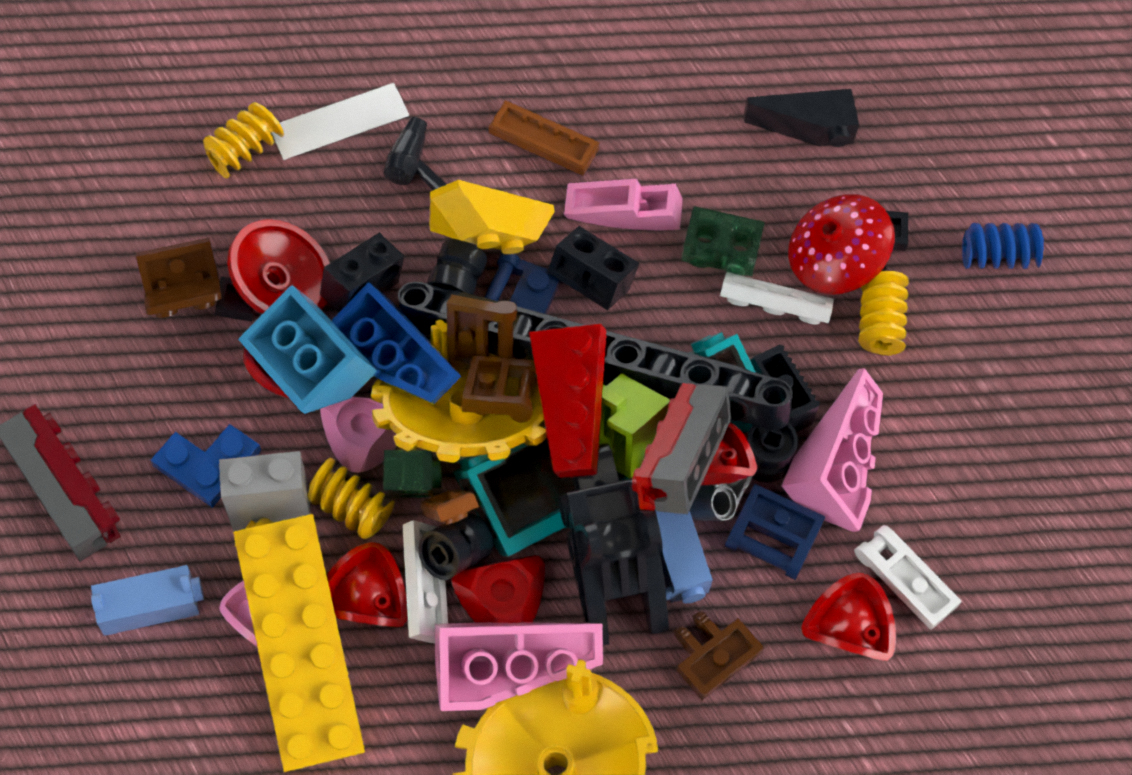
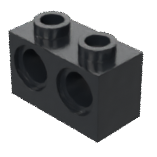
(371, 262)
(593, 267)

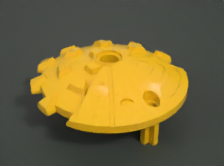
(445, 427)
(567, 723)

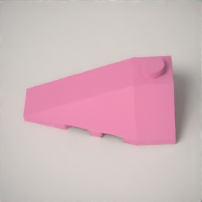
(835, 458)
(501, 660)

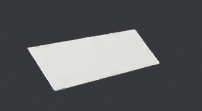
(340, 121)

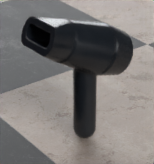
(405, 157)

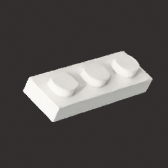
(777, 298)
(424, 592)

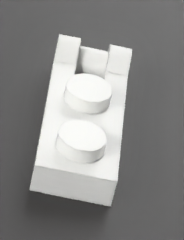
(908, 577)

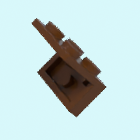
(179, 277)

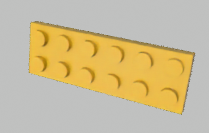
(298, 643)

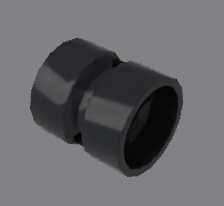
(458, 266)
(772, 451)
(455, 546)

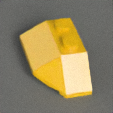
(487, 216)

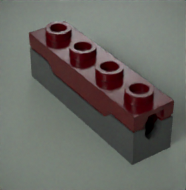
(59, 483)

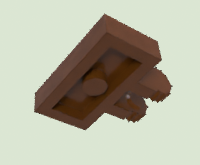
(717, 659)

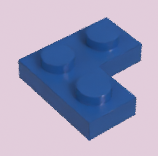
(197, 469)

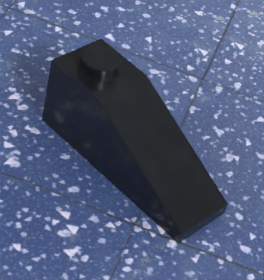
(811, 117)

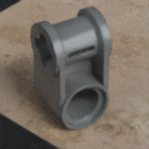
(718, 501)

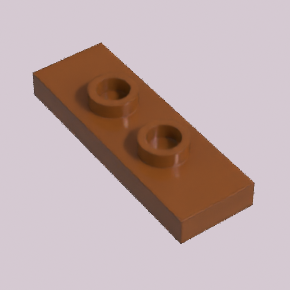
(544, 137)
(449, 506)

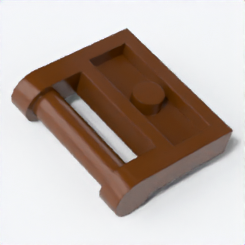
(469, 328)
(488, 383)

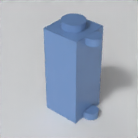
(683, 559)
(146, 600)

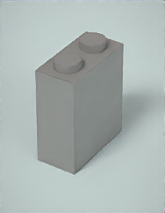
(264, 488)

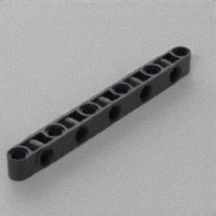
(752, 396)

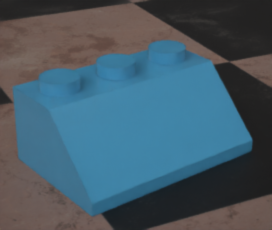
(306, 353)

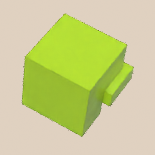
(630, 421)

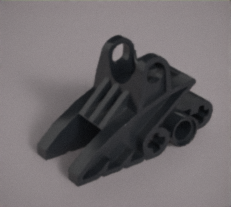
(613, 545)

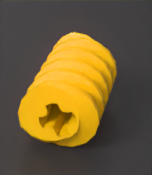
(240, 137)
(884, 314)
(347, 501)

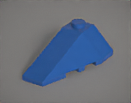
(395, 346)

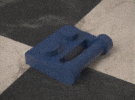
(535, 288)
(779, 520)

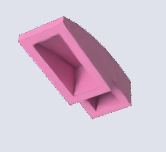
(625, 204)

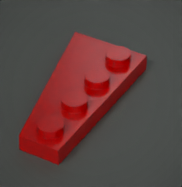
(570, 389)

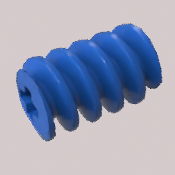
(1002, 244)

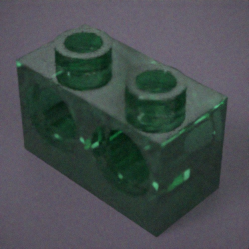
(724, 233)
(411, 474)

